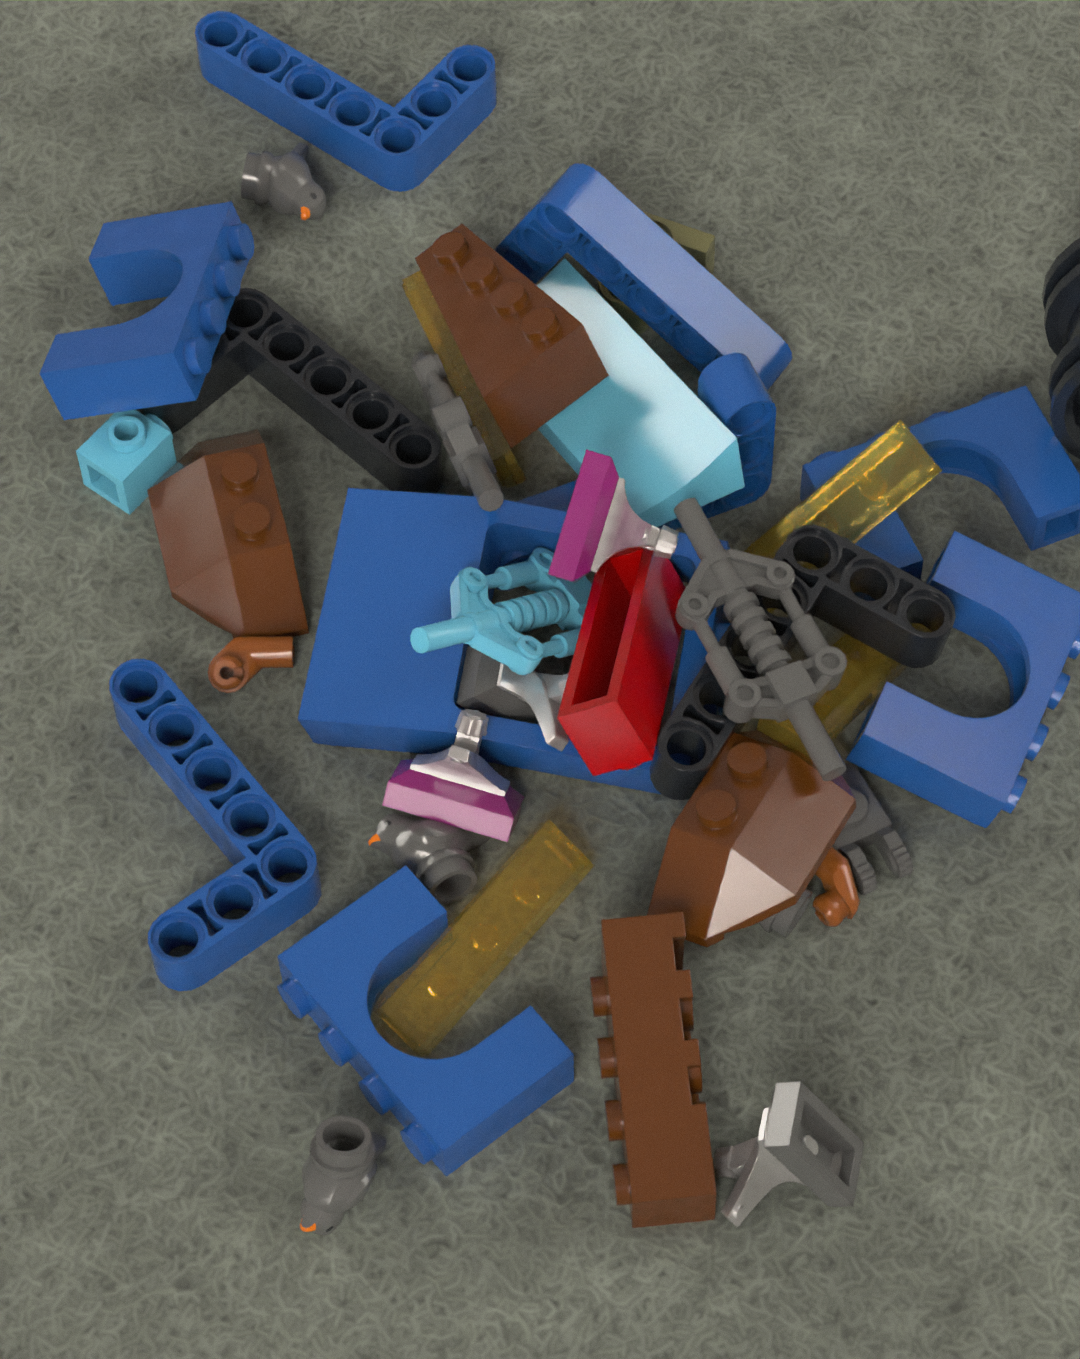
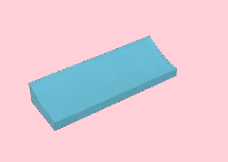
(640, 415)

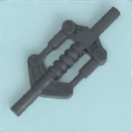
(458, 434)
(784, 687)

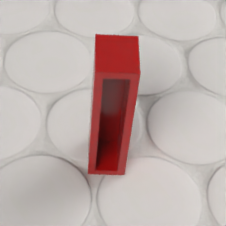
(623, 661)

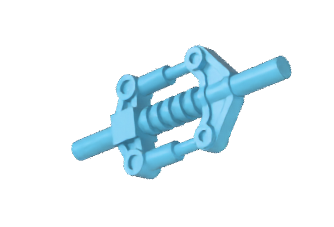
(498, 627)

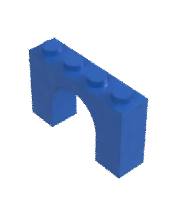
(164, 354)
(996, 442)
(969, 761)
(445, 1104)

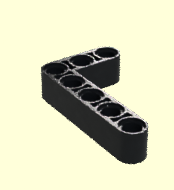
(302, 373)
(831, 598)

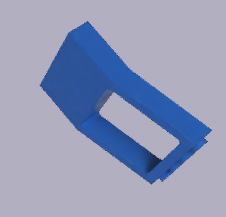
(396, 575)

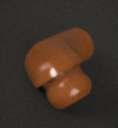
(840, 893)

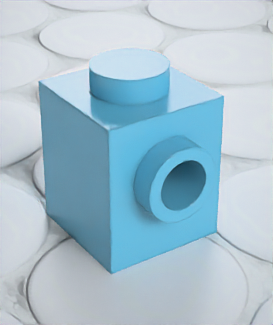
(126, 458)

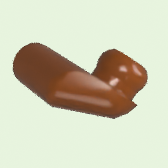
(246, 657)

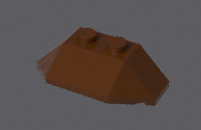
(228, 539)
(749, 838)

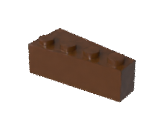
(513, 336)
(654, 1071)

